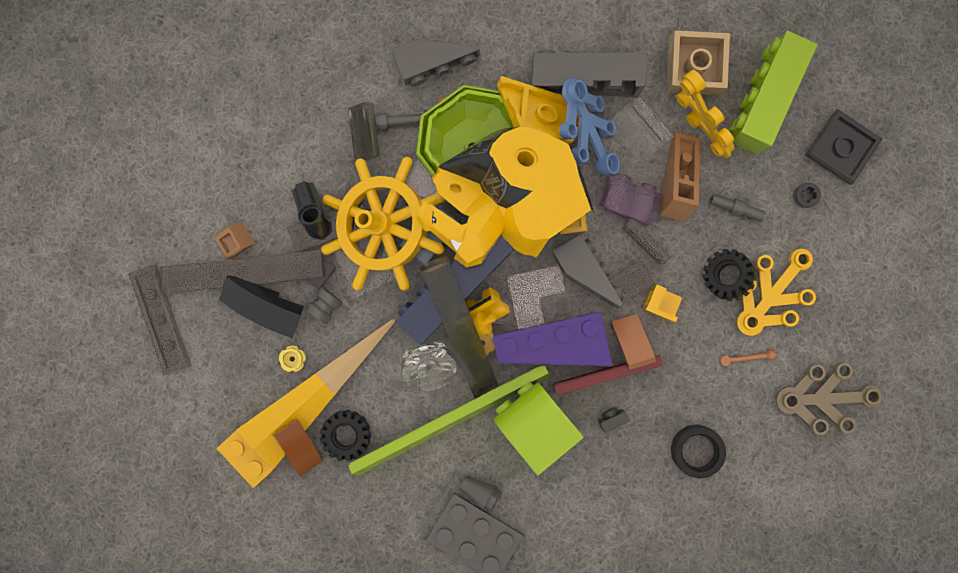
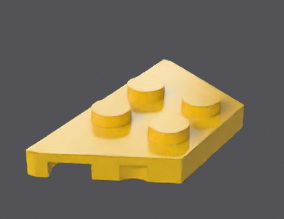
(534, 107)

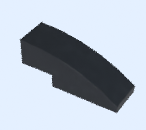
(261, 305)

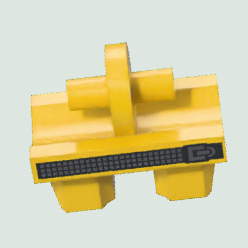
(487, 310)

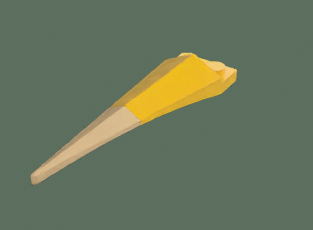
(252, 446)

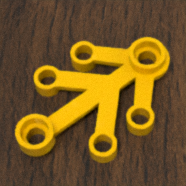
(707, 120)
(772, 295)

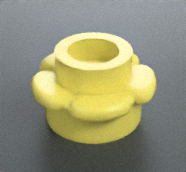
(288, 365)

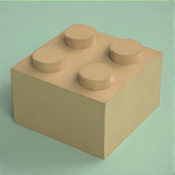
(699, 52)

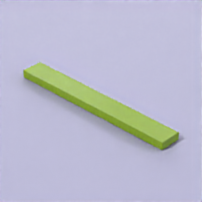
(447, 421)

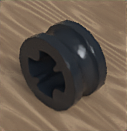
(811, 202)

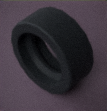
(718, 456)

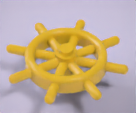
(380, 224)

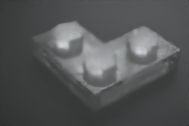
(527, 289)

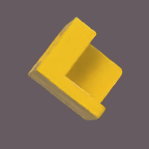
(662, 303)

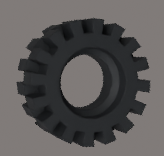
(720, 261)
(341, 451)

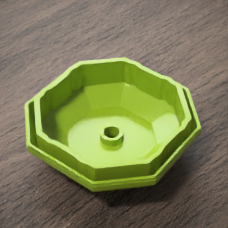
(459, 122)

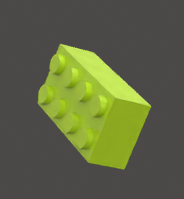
(771, 92)

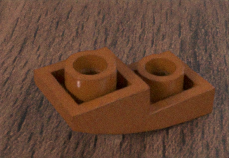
(297, 447)

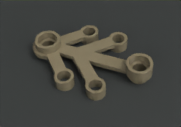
(824, 398)

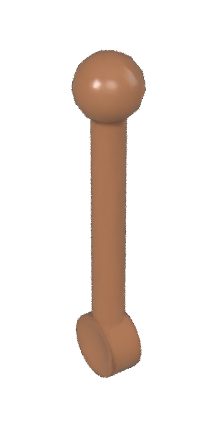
(726, 360)

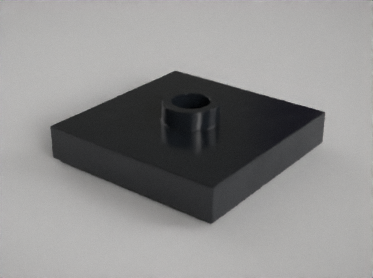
(844, 147)

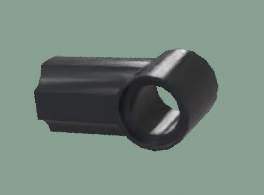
(310, 209)

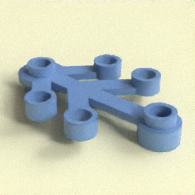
(576, 96)

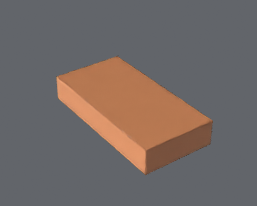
(633, 341)

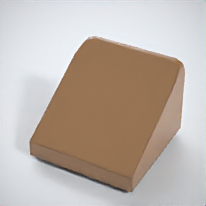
(234, 240)

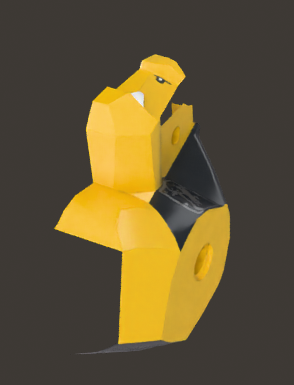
(510, 187)

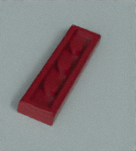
(600, 376)

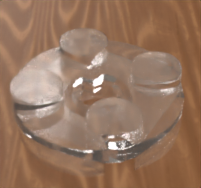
(426, 354)

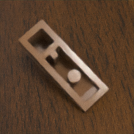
(681, 178)

